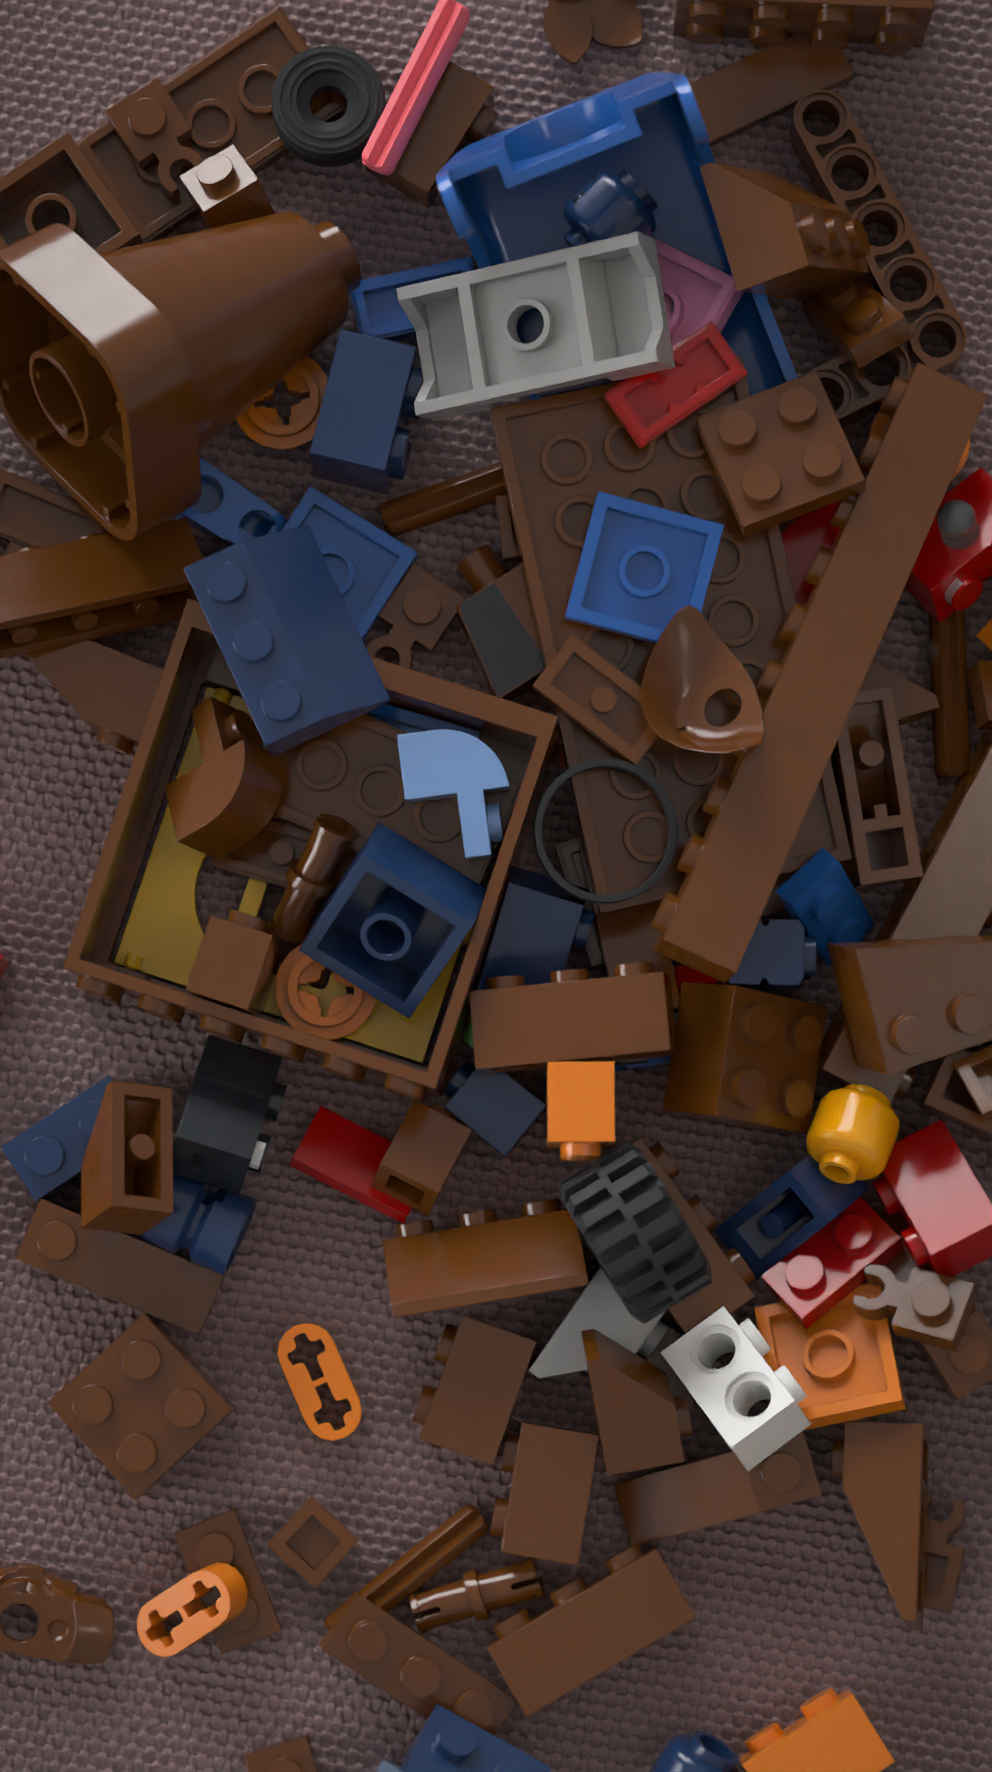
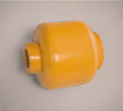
(854, 1132)

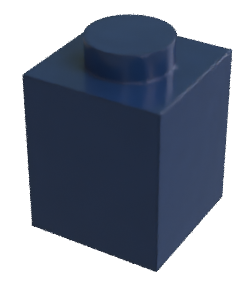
(492, 1106)

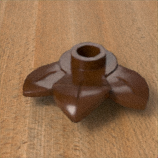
(575, 23)

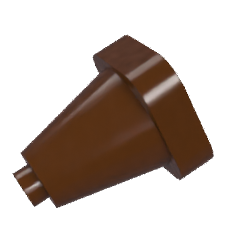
(155, 348)

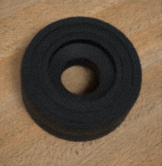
(321, 71)

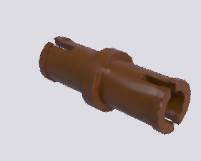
(311, 878)
(477, 1595)

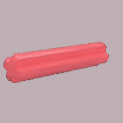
(415, 86)

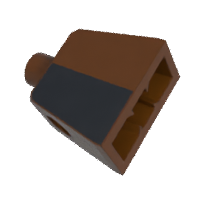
(500, 624)

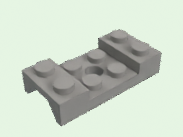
(598, 313)

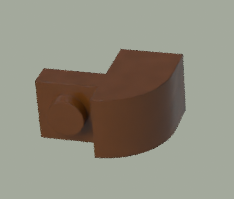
(234, 788)

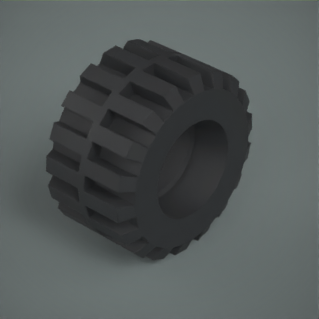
(635, 1232)

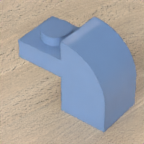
(460, 766)

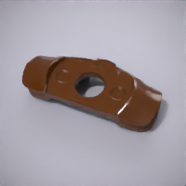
(71, 1623)

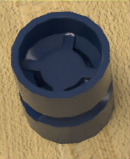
(204, 1223)

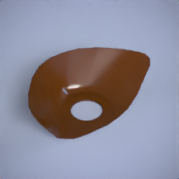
(682, 677)

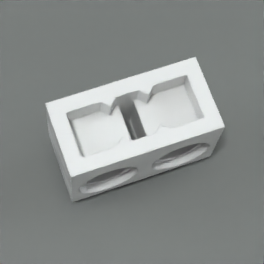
(734, 1389)

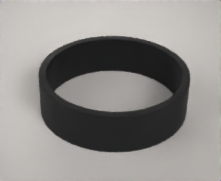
(658, 790)

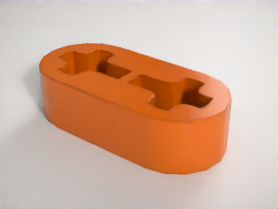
(305, 1388)
(198, 1620)

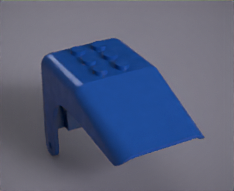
(513, 189)

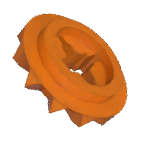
(268, 428)
(303, 1009)

